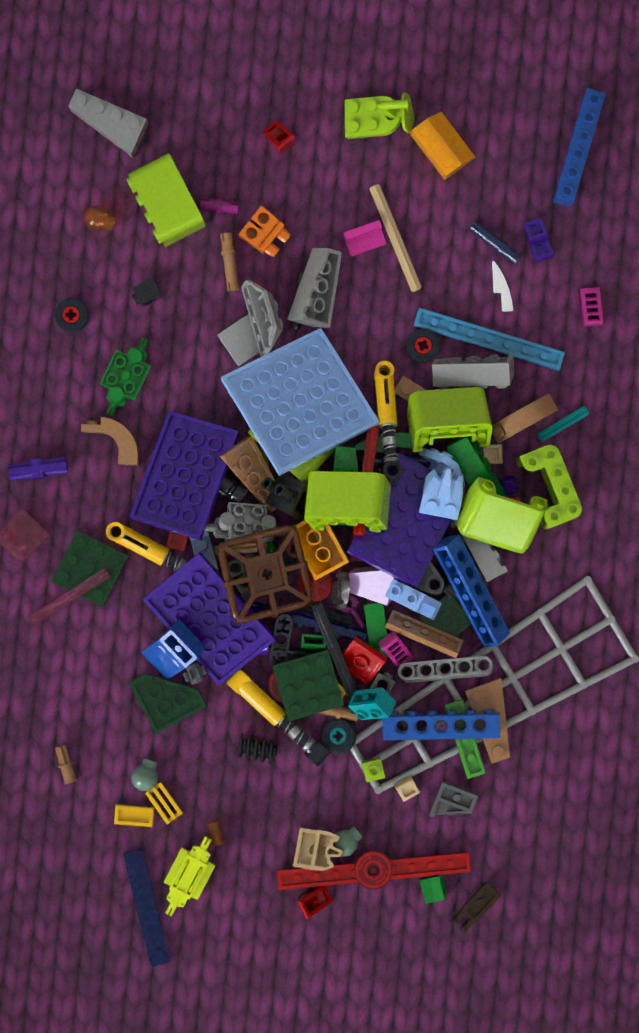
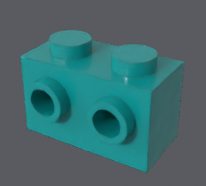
(372, 704)

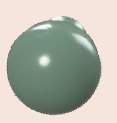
(145, 775)
(348, 841)

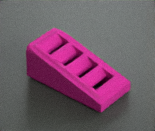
(591, 322)
(388, 641)

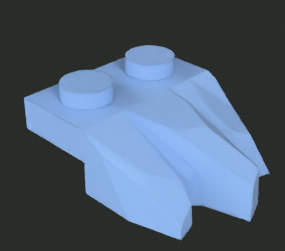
(440, 460)
(442, 494)

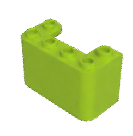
(165, 200)
(448, 415)
(558, 483)
(347, 499)

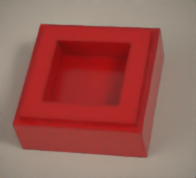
(177, 541)

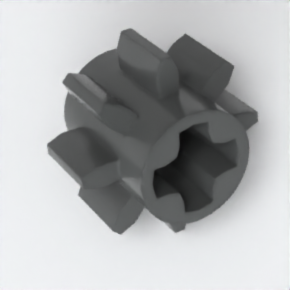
(194, 673)

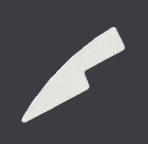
(500, 286)

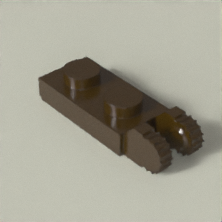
(477, 905)

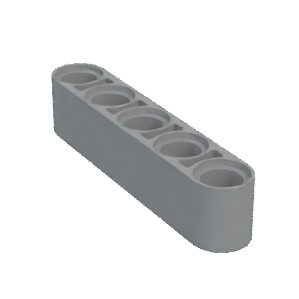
(436, 666)

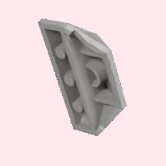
(263, 315)

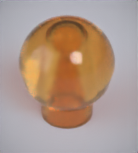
(99, 219)

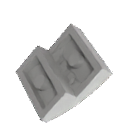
(240, 341)

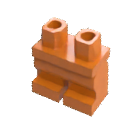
(267, 231)

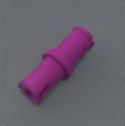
(220, 205)

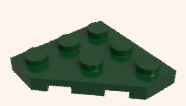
(165, 700)

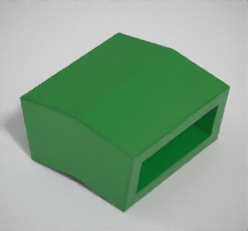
(312, 646)
(433, 888)

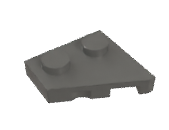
(453, 800)

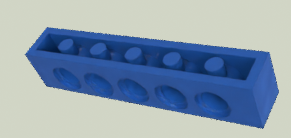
(578, 147)
(471, 591)
(393, 732)

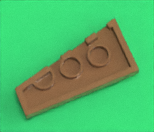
(249, 467)
(491, 697)

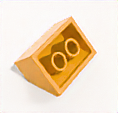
(442, 145)
(321, 549)

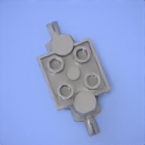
(242, 520)

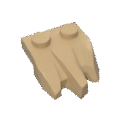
(316, 849)

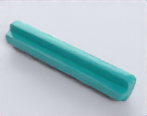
(562, 424)

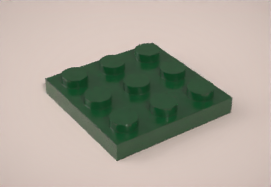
(86, 558)
(308, 685)

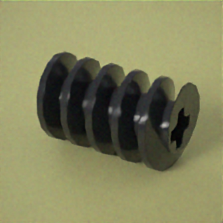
(257, 749)

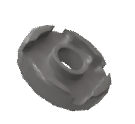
(341, 590)

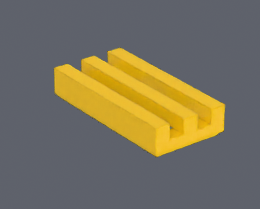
(173, 816)

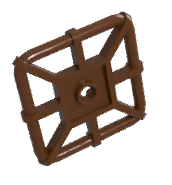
(254, 567)

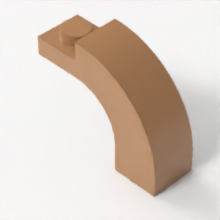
(523, 418)
(126, 442)

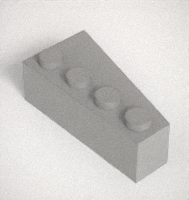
(111, 121)
(473, 371)

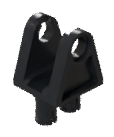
(285, 494)

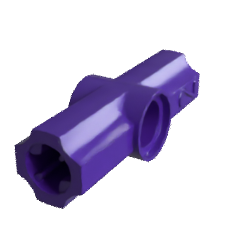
(38, 468)

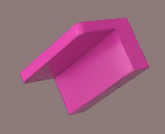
(364, 238)

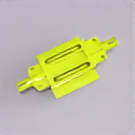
(188, 875)

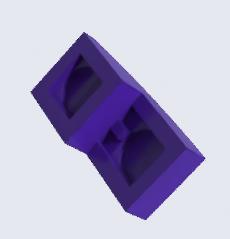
(538, 240)

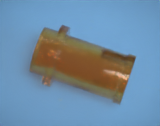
(216, 834)

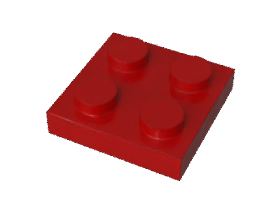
(363, 660)

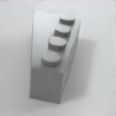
(317, 289)
(483, 555)

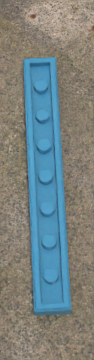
(489, 339)

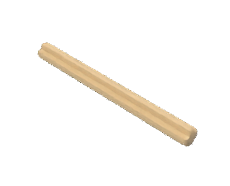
(395, 238)

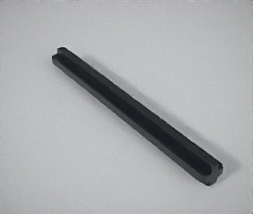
(334, 649)

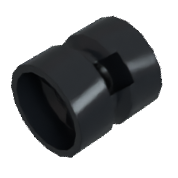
(232, 489)

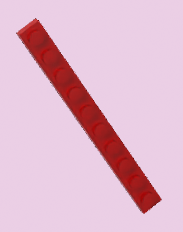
(402, 868)

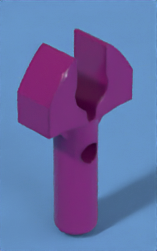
(355, 614)

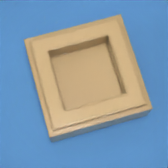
(493, 453)
(407, 788)

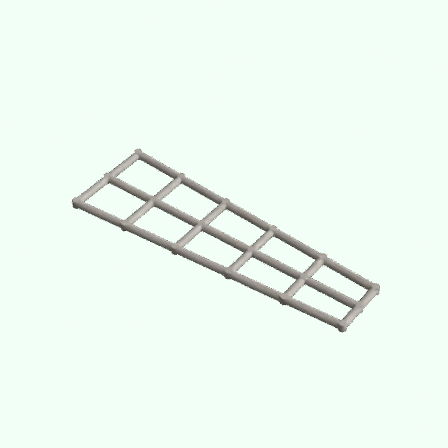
(512, 678)

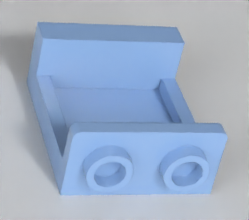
(413, 599)

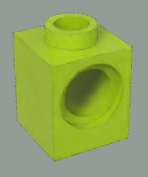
(373, 769)

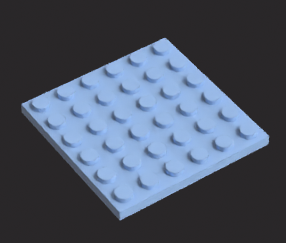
(299, 401)

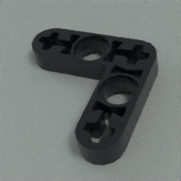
(283, 647)

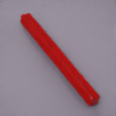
(368, 465)

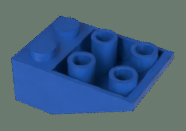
(173, 650)

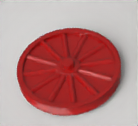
(320, 588)

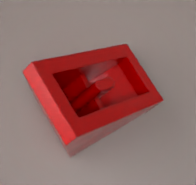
(279, 137)
(314, 901)

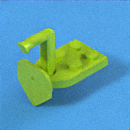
(370, 116)

